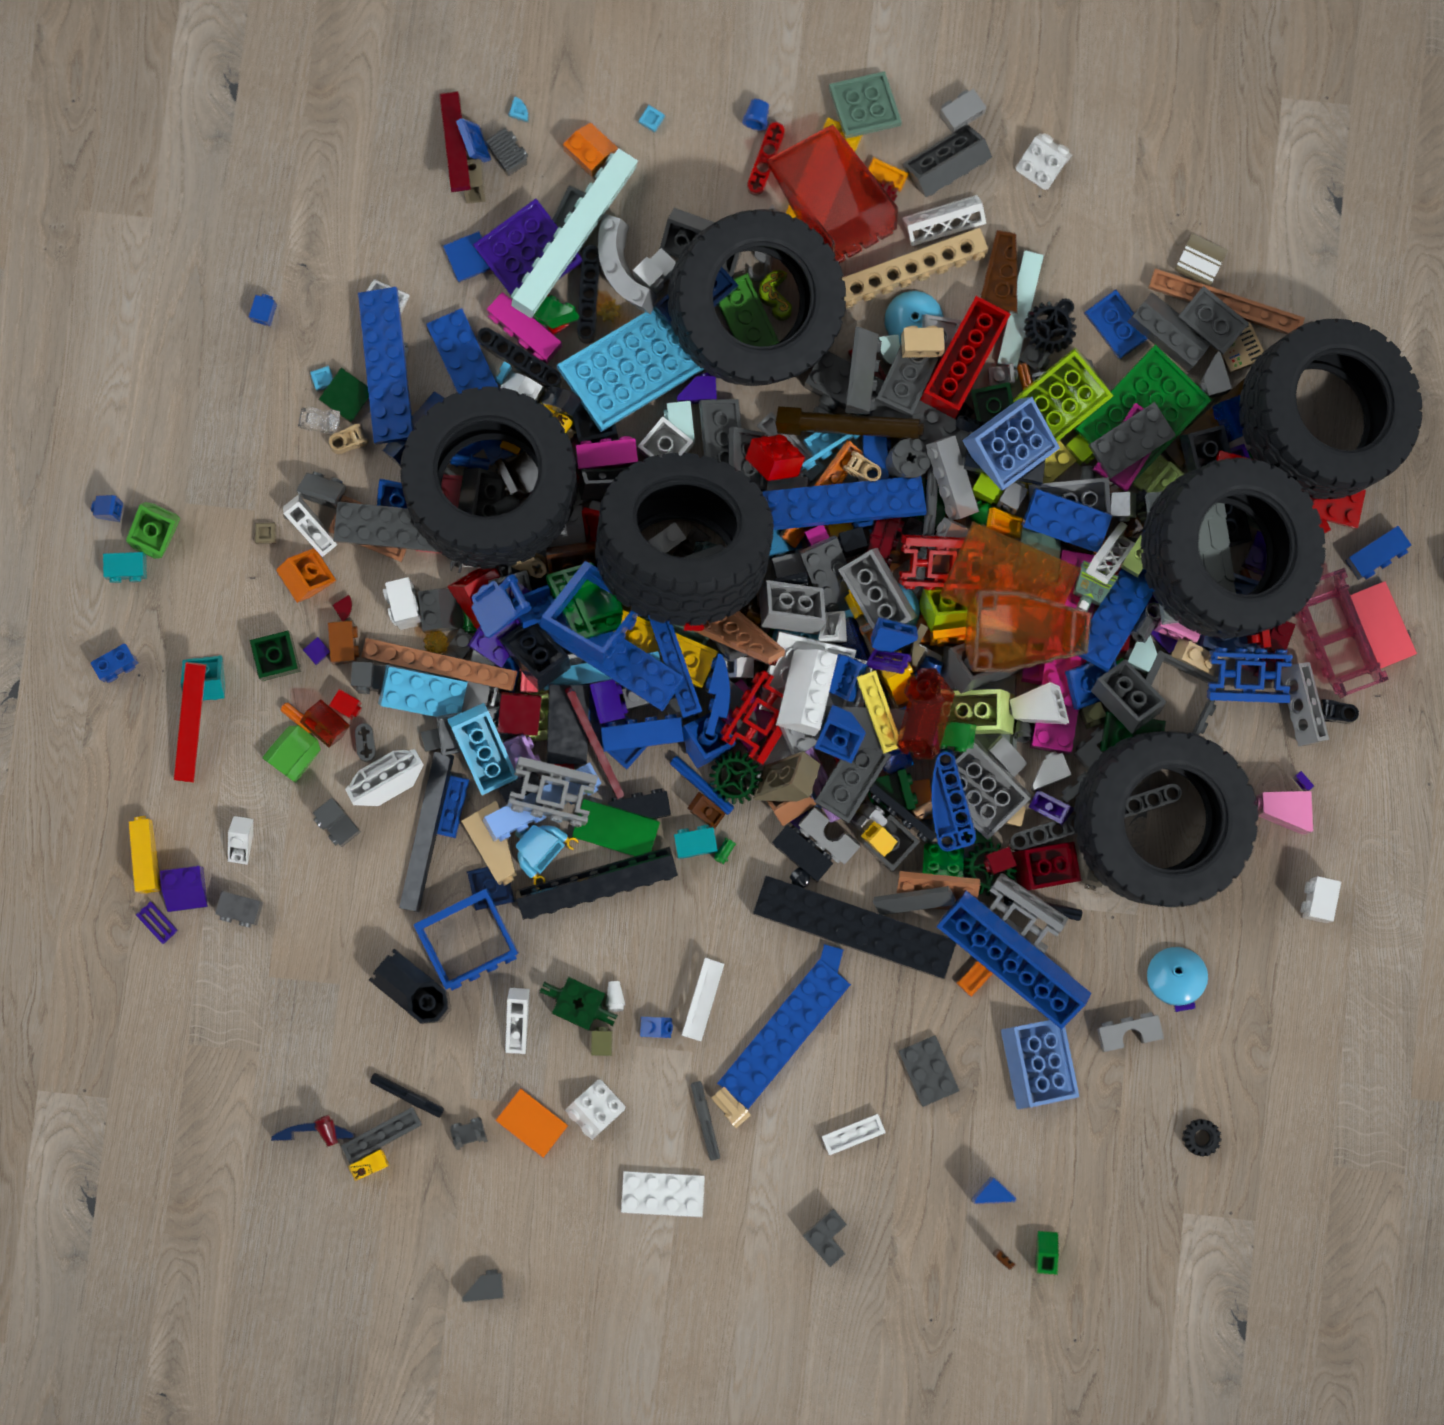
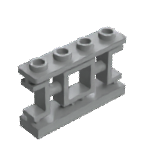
(556, 777)
(1029, 906)

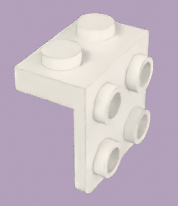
(1043, 160)
(595, 1109)

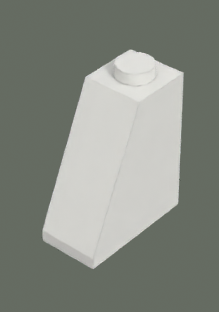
(1040, 706)

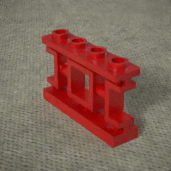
(941, 546)
(747, 708)

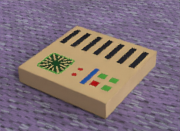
(1243, 350)

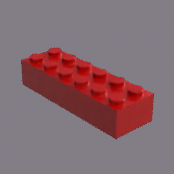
(965, 357)

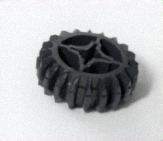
(1065, 330)

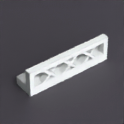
(941, 214)
(1106, 554)
(703, 999)

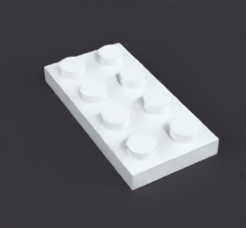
(663, 1194)

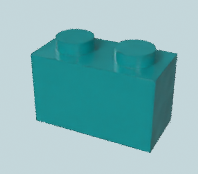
(124, 567)
(695, 842)

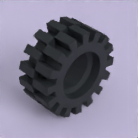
(1214, 1137)

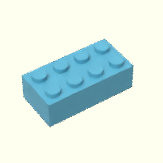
(421, 692)
(482, 748)

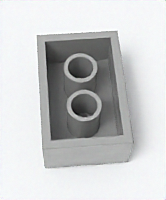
(792, 607)

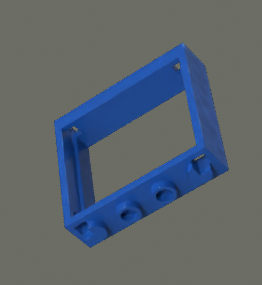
(548, 622)
(474, 973)

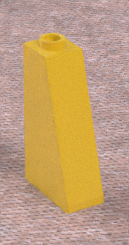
(144, 856)

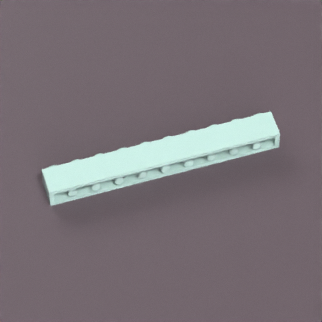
(574, 232)

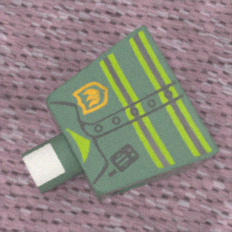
(1091, 589)

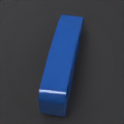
(946, 809)

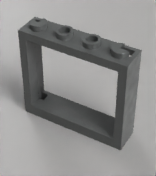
(1209, 707)

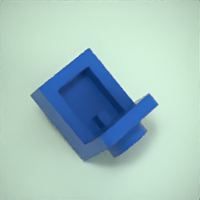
(656, 1027)

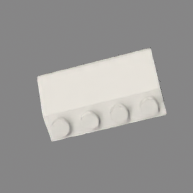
(806, 691)

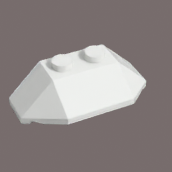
(385, 778)

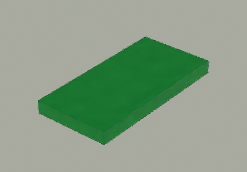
(617, 829)

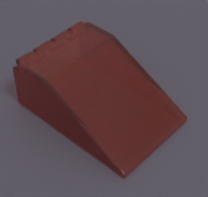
(834, 192)

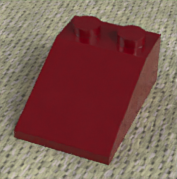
(1047, 866)

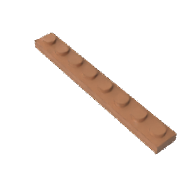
(1246, 308)
(439, 664)

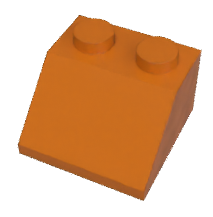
(589, 148)
(305, 574)

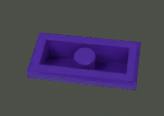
(1051, 807)

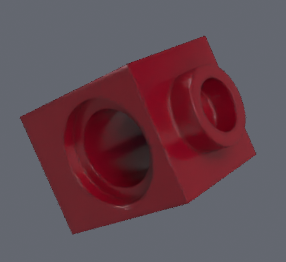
(999, 861)

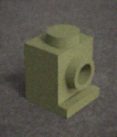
(1092, 715)

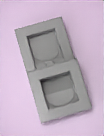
(1007, 755)

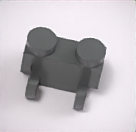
(468, 1133)

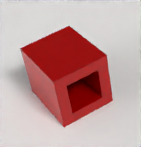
(346, 704)

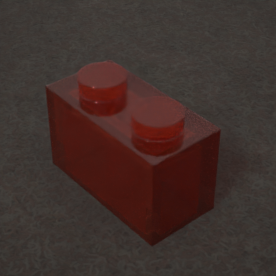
(324, 723)

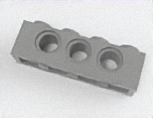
(1310, 711)

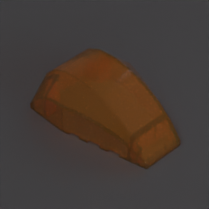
(1021, 630)

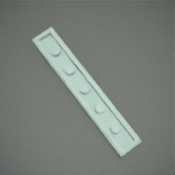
(1026, 288)

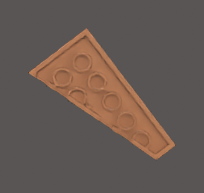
(743, 636)

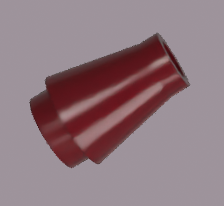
(326, 1129)

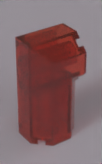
(925, 714)

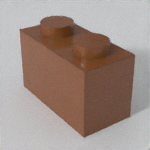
(342, 642)

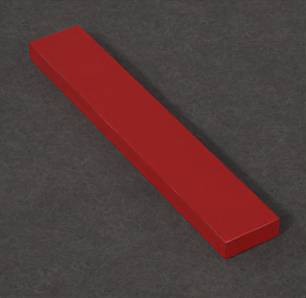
(190, 722)

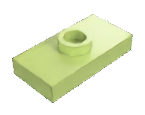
(1133, 560)

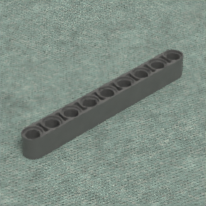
(1068, 830)

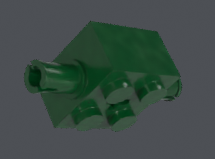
(573, 991)

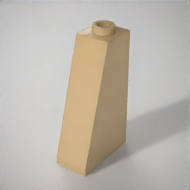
(495, 853)

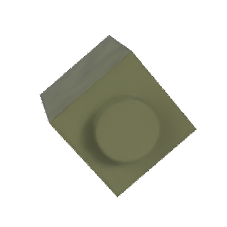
(601, 1042)

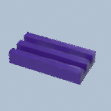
(886, 663)
(145, 910)

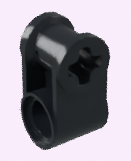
(1336, 711)

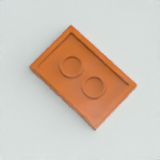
(532, 1123)

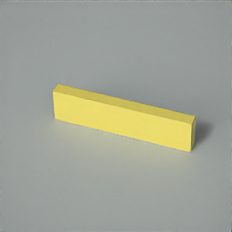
(878, 711)

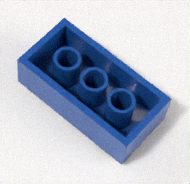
(1066, 520)

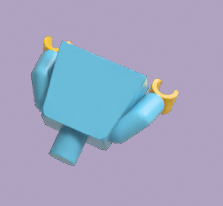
(539, 847)

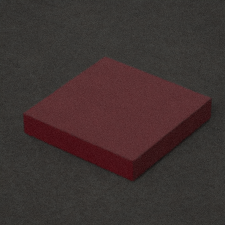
(519, 713)

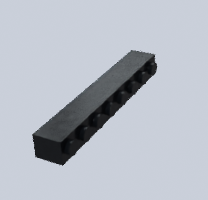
(596, 883)

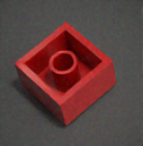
(775, 457)

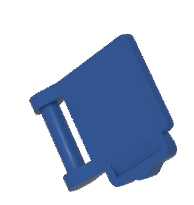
(495, 608)

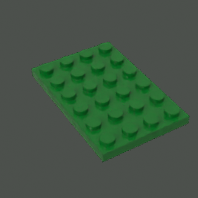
(1149, 381)

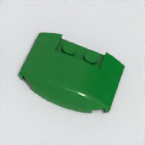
(591, 609)

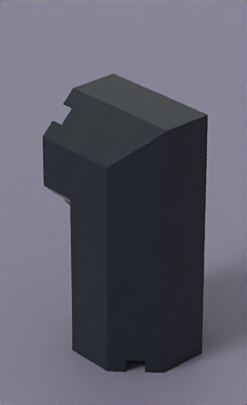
(412, 989)

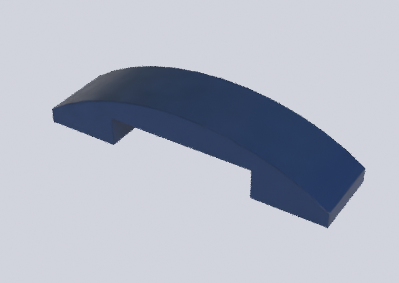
(288, 1133)

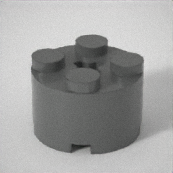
(908, 449)

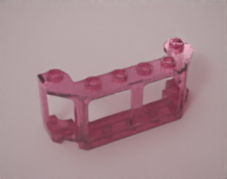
(1354, 630)

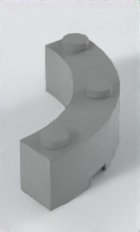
(611, 255)

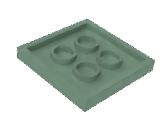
(865, 105)

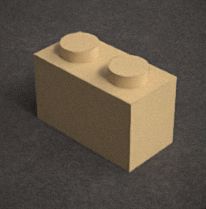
(922, 342)
(1194, 656)

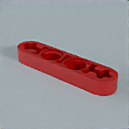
(762, 158)

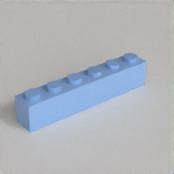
(505, 820)

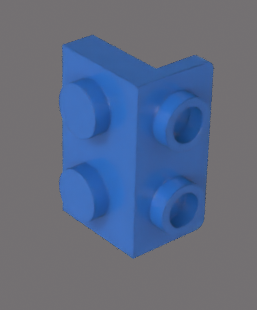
(540, 601)
(114, 663)
(844, 677)

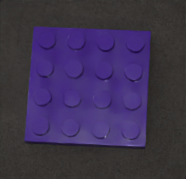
(517, 244)

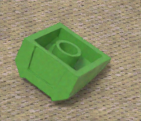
(152, 529)
(293, 752)

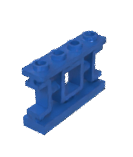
(1249, 691)

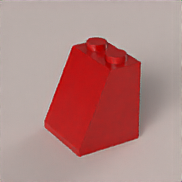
(468, 585)

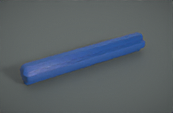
(701, 784)

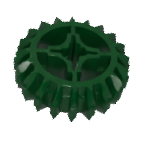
(721, 786)
(988, 878)

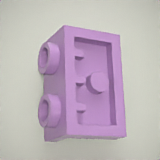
(519, 747)

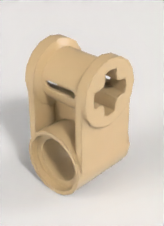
(349, 438)
(861, 467)
(530, 564)

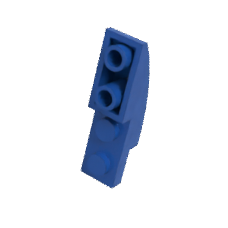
(719, 687)

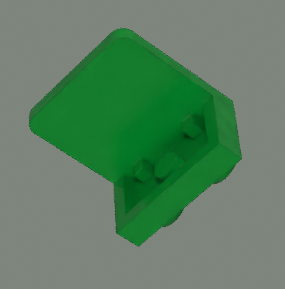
(942, 862)

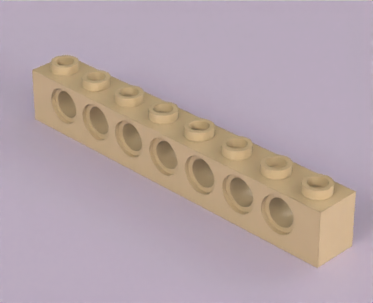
(973, 239)

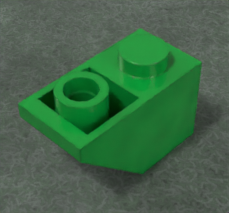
(554, 314)
(959, 736)
(1047, 1253)

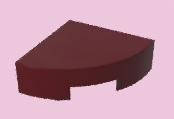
(343, 607)

